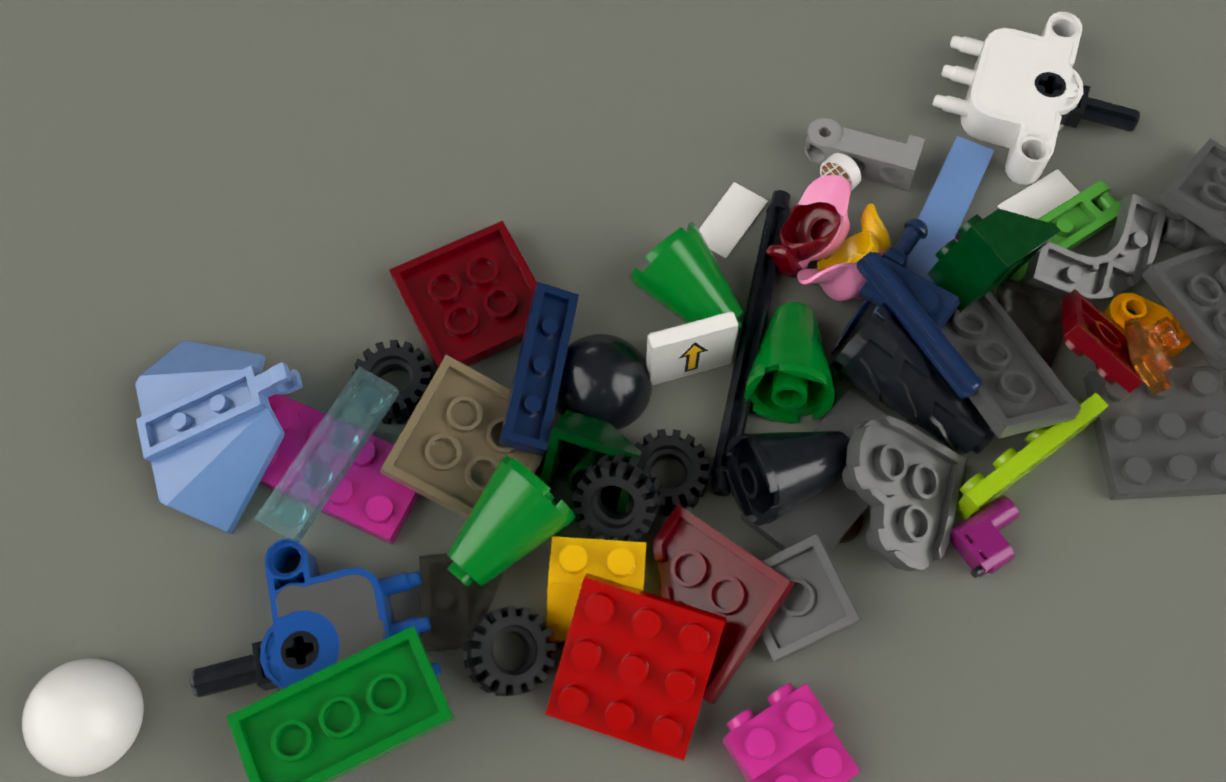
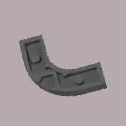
(1116, 268)

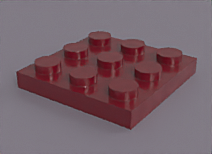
(468, 295)

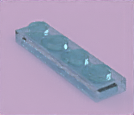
(327, 455)

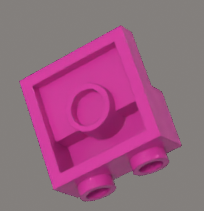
(789, 741)

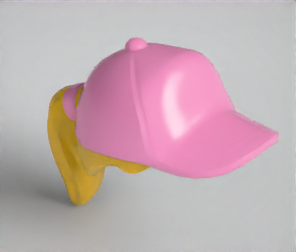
(839, 272)

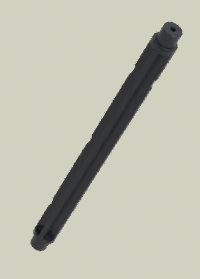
(750, 340)

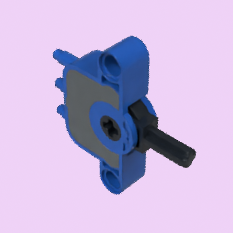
(328, 612)

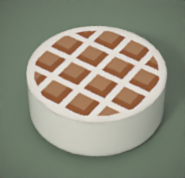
(843, 166)

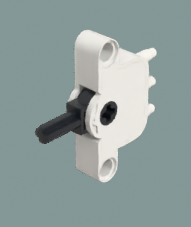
(1027, 93)

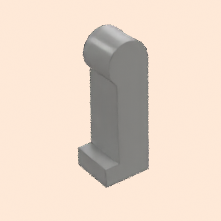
(876, 157)

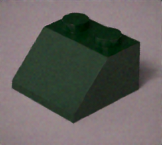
(988, 253)

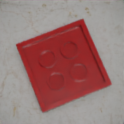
(635, 666)

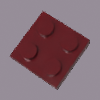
(1100, 339)

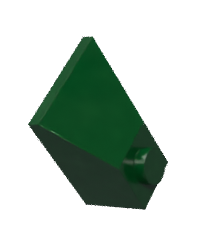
(573, 447)

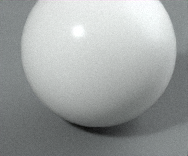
(82, 717)

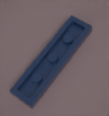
(539, 370)

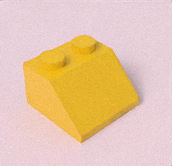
(575, 558)

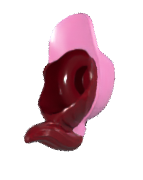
(814, 226)

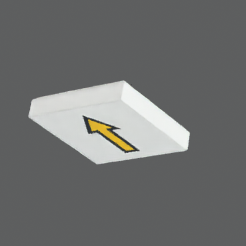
(691, 348)

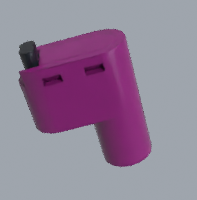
(980, 540)

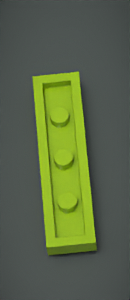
(1014, 465)

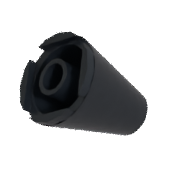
(783, 470)

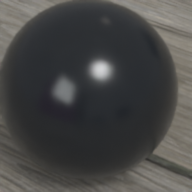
(605, 380)

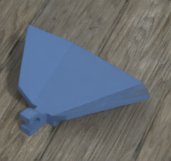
(210, 428)

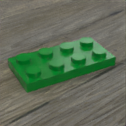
(343, 714)

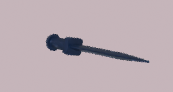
(899, 254)

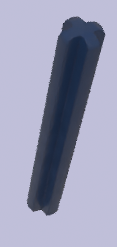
(919, 325)

